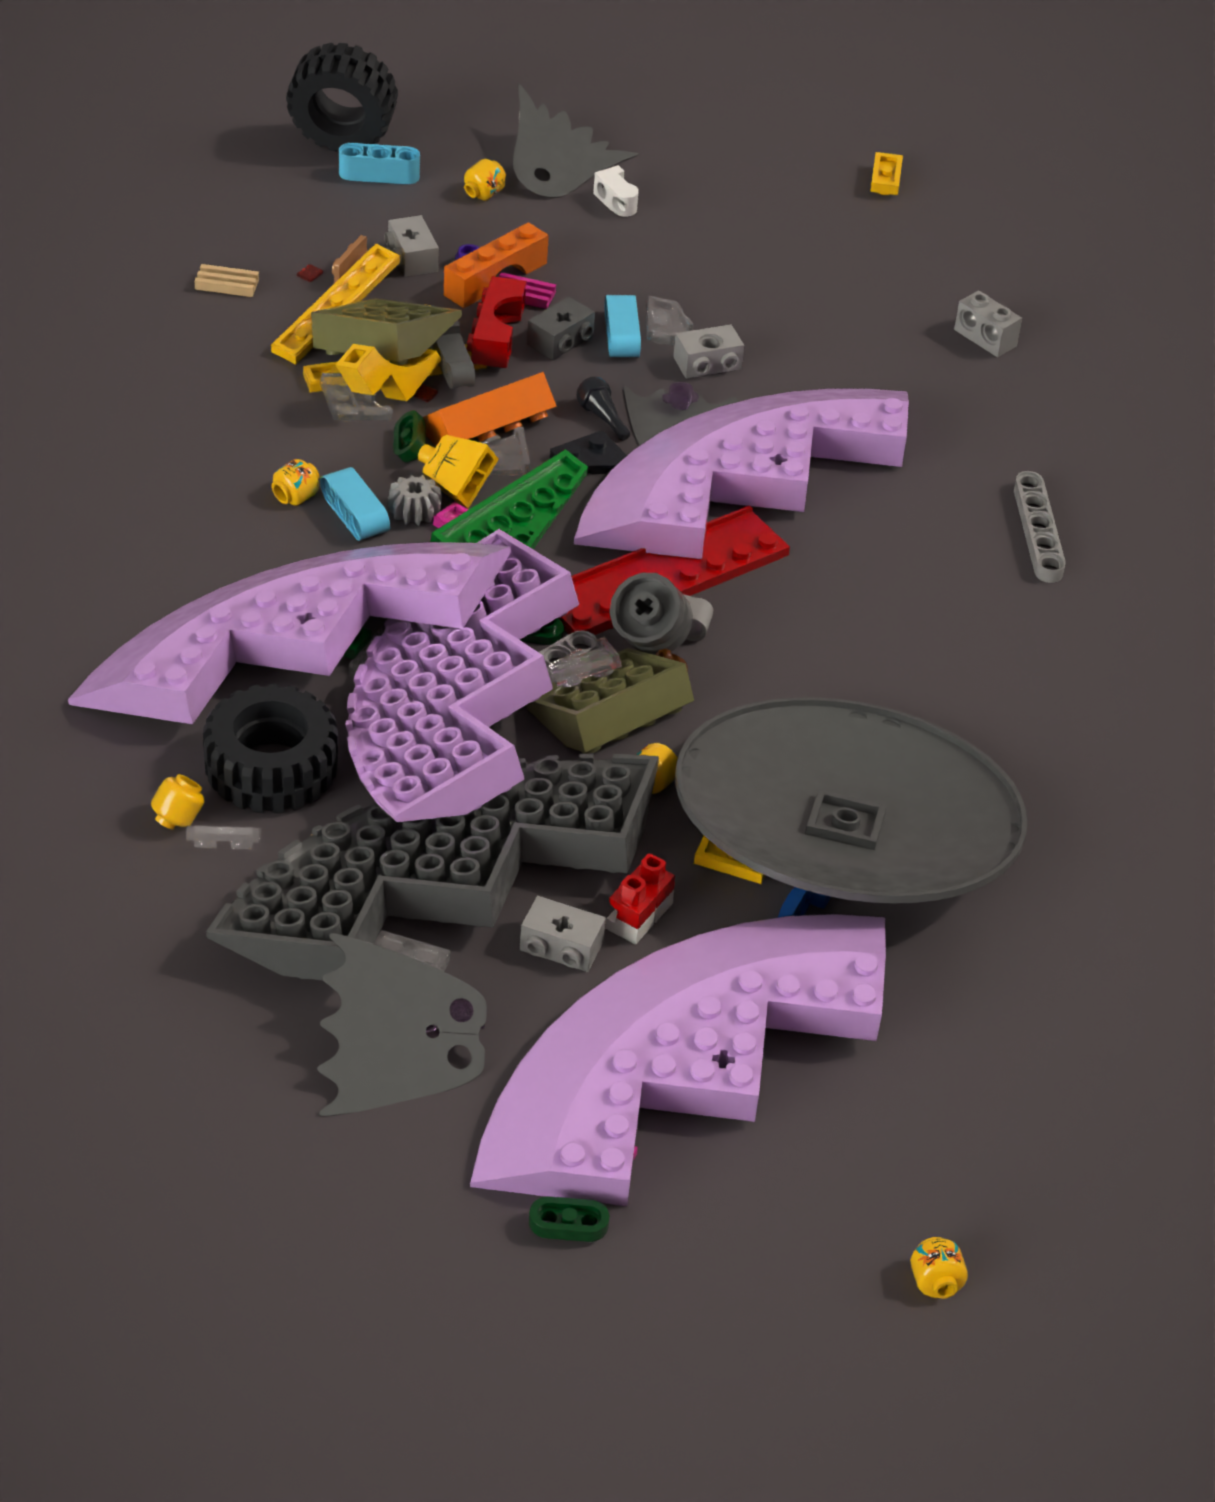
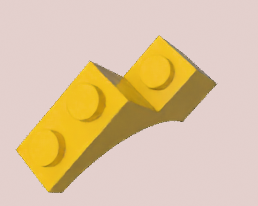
(369, 372)

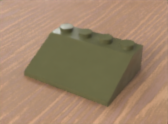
(392, 327)
(614, 704)

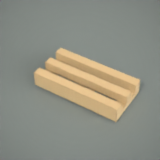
(226, 280)

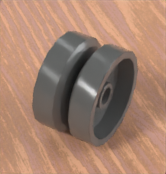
(651, 613)

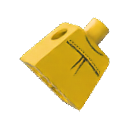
(458, 467)

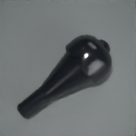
(595, 396)

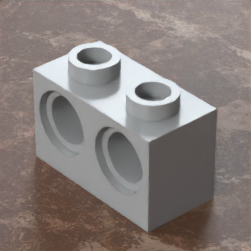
(988, 323)

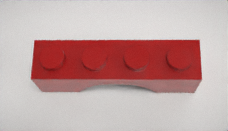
(490, 334)

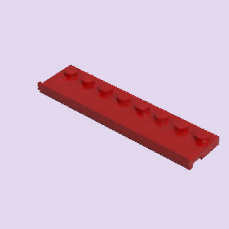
(731, 548)

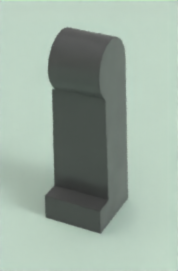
(455, 361)

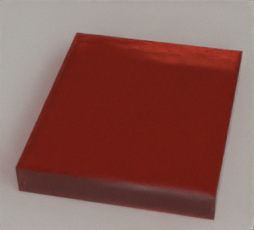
(310, 273)
(425, 393)

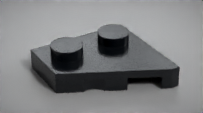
(594, 451)

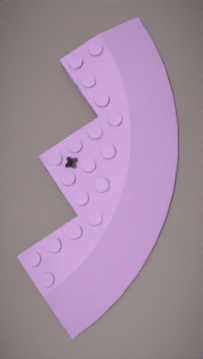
(741, 456)
(287, 620)
(436, 690)
(675, 1038)

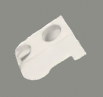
(616, 193)

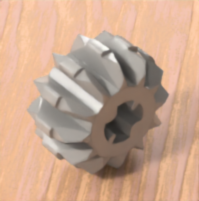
(414, 499)

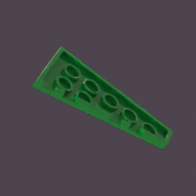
(521, 508)

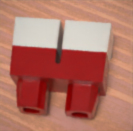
(641, 899)

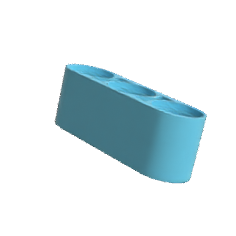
(379, 163)
(622, 326)
(354, 503)

